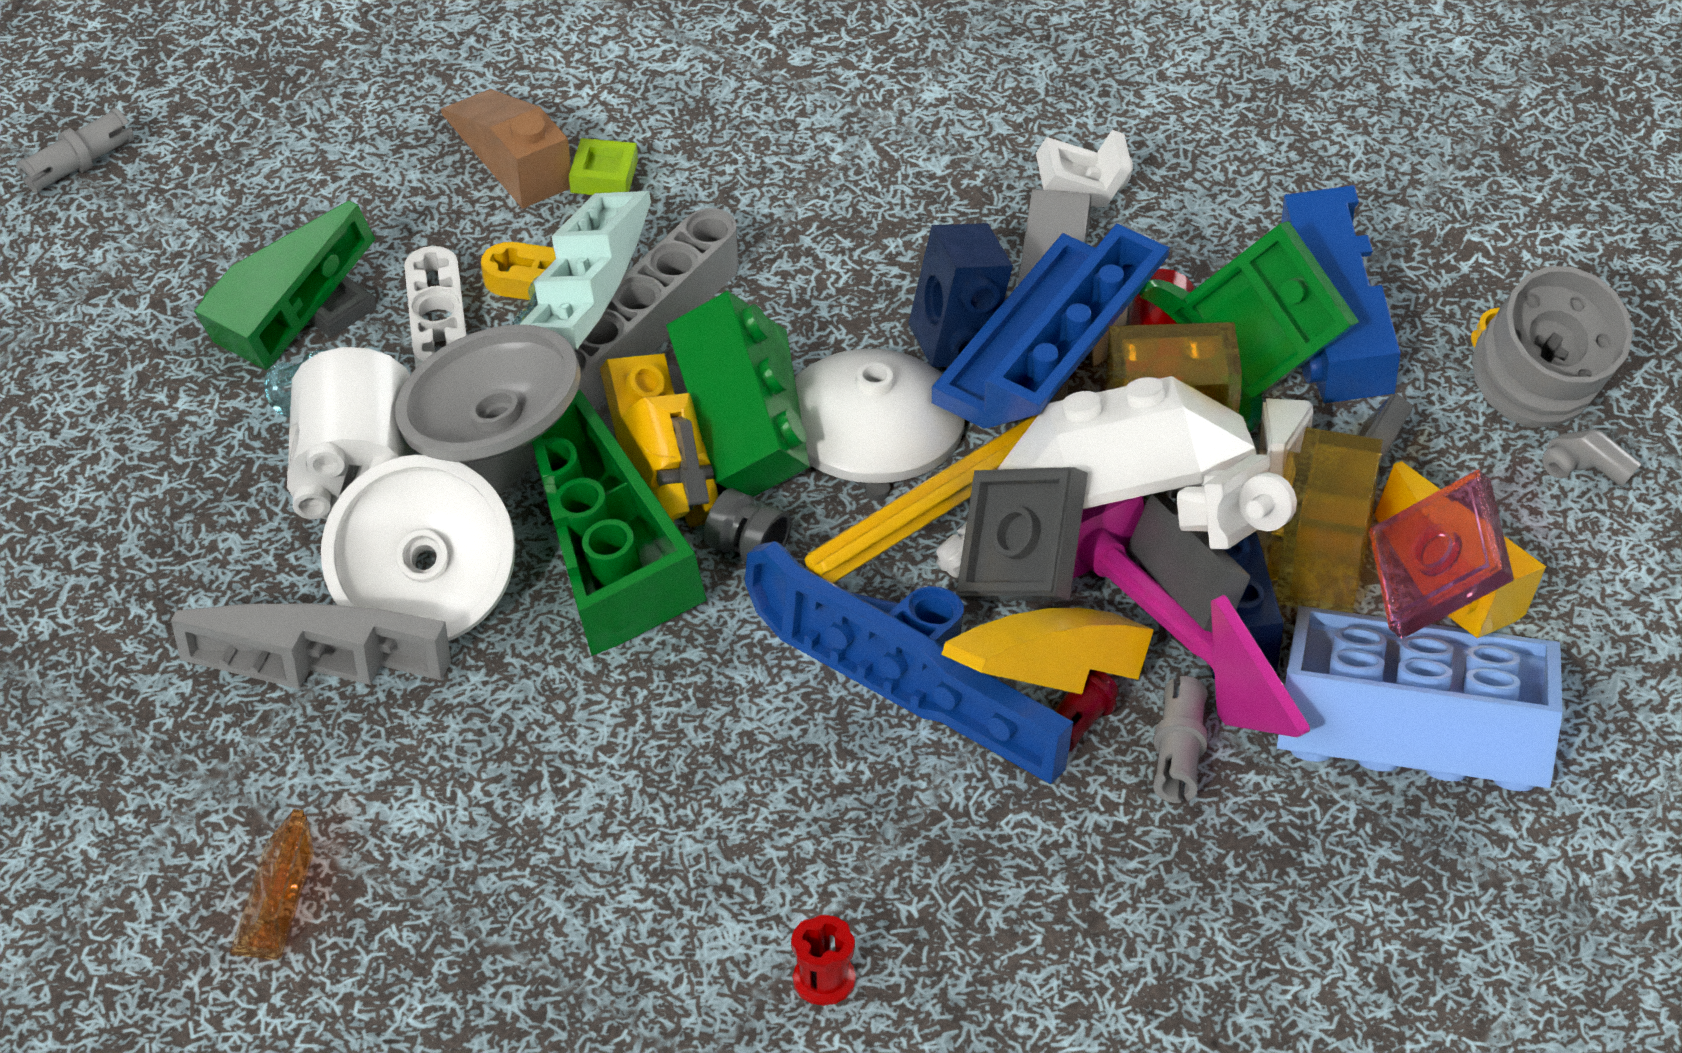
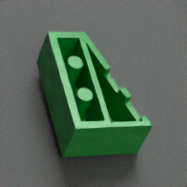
(741, 392)

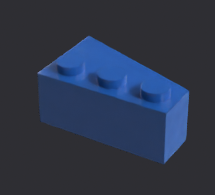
(1368, 355)

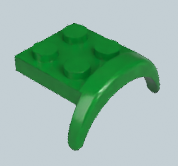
(1279, 306)

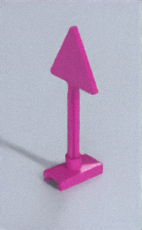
(1245, 682)

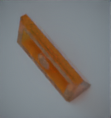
(275, 890)

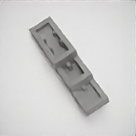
(291, 639)

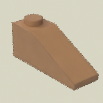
(514, 143)

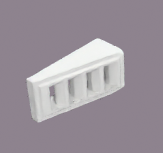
(1283, 429)

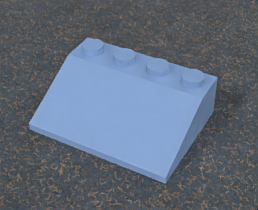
(1425, 699)

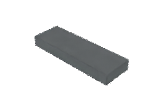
(1184, 561)

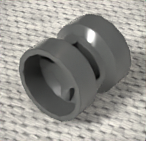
(741, 525)

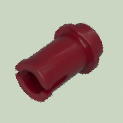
(1085, 708)

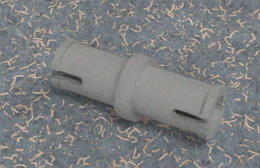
(75, 150)
(1180, 739)

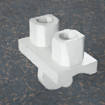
(1237, 502)

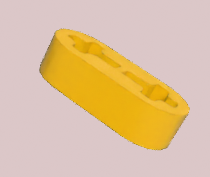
(525, 264)

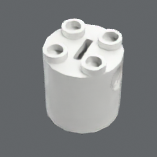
(341, 424)

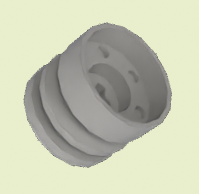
(1552, 346)

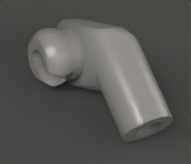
(1589, 450)

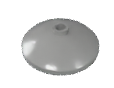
(488, 393)

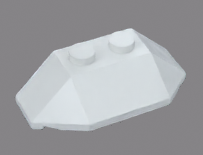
(1134, 439)

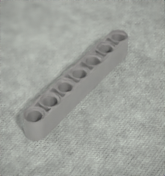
(659, 288)

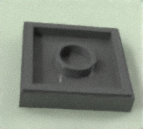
(1022, 534)

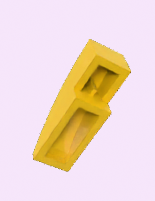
(1054, 647)

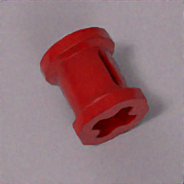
(813, 953)

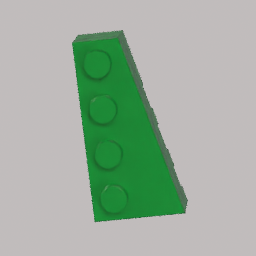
(614, 535)

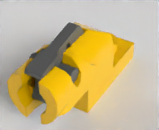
(660, 435)

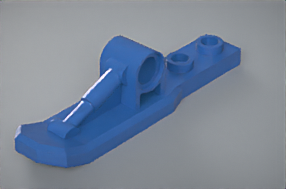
(899, 656)

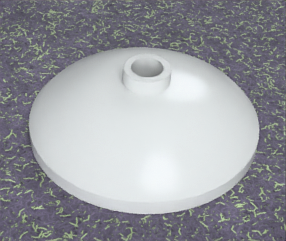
(874, 416)
(411, 509)

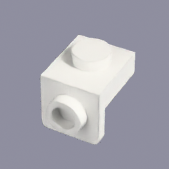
(1085, 171)

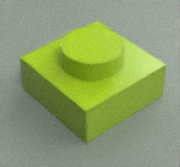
(603, 166)

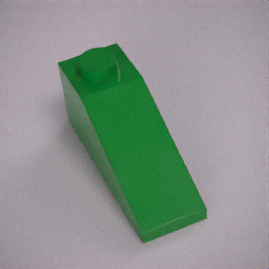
(278, 289)

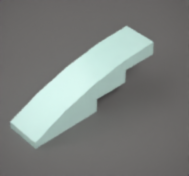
(589, 263)

